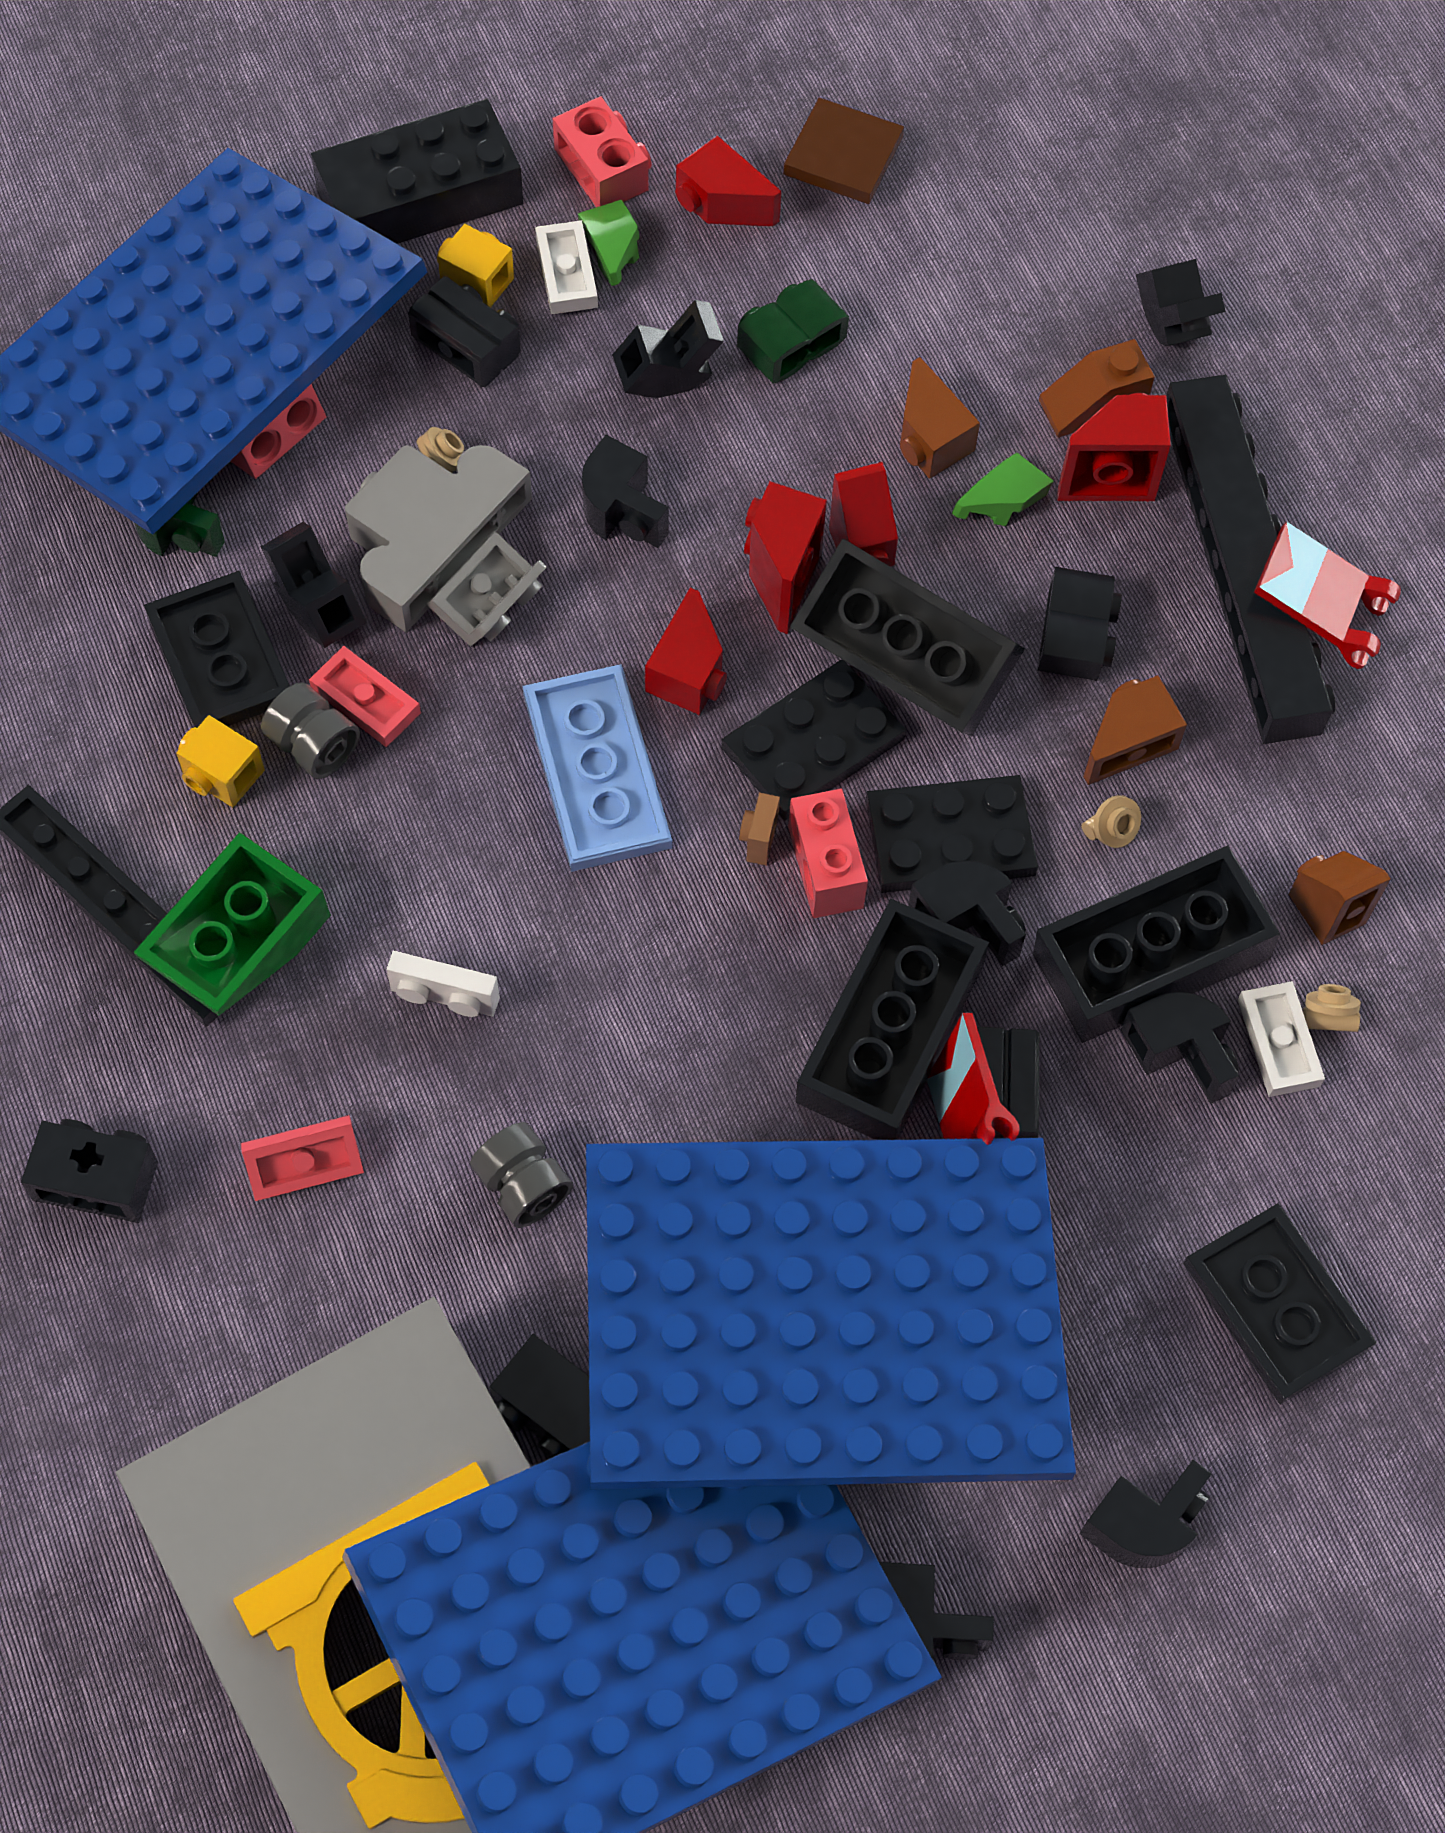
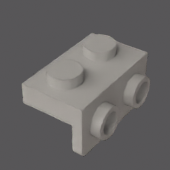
(485, 588)

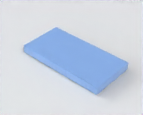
(597, 768)

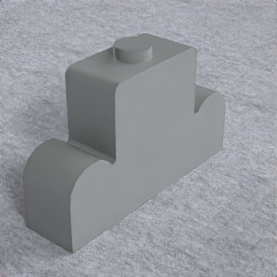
(428, 523)

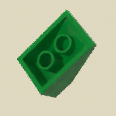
(235, 926)

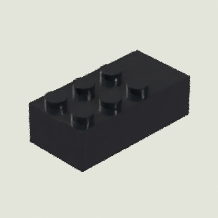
(423, 173)
(907, 638)
(1155, 941)
(891, 1022)

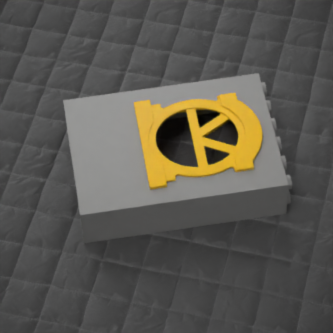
(255, 1539)

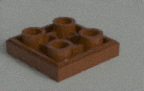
(843, 150)

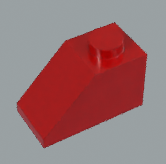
(726, 188)
(864, 512)
(687, 658)

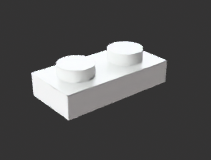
(566, 267)
(458, 988)
(1281, 1039)

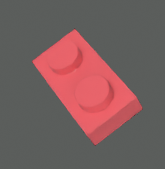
(365, 696)
(302, 1158)

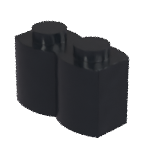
(1077, 624)

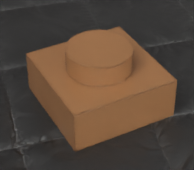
(759, 828)

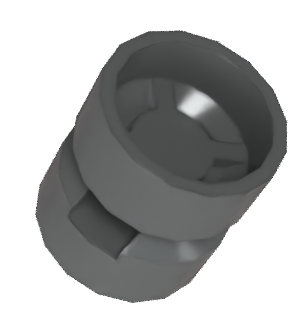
(310, 730)
(516, 1167)

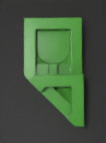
(613, 237)
(1005, 490)

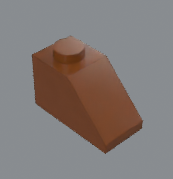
(1094, 383)
(935, 423)
(1135, 729)
(1337, 893)

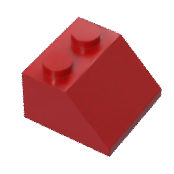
(1118, 452)
(784, 548)

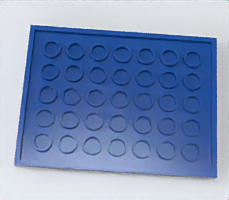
(196, 336)
(823, 1314)
(631, 1643)

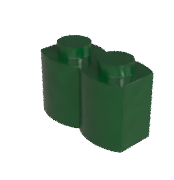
(792, 330)

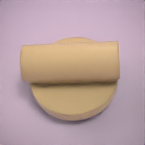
(441, 447)
(1114, 822)
(1332, 1009)

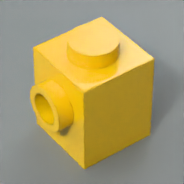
(478, 261)
(219, 761)

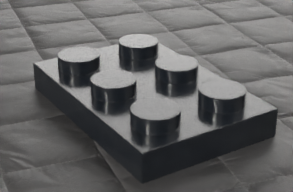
(217, 650)
(814, 737)
(948, 823)
(1279, 1303)

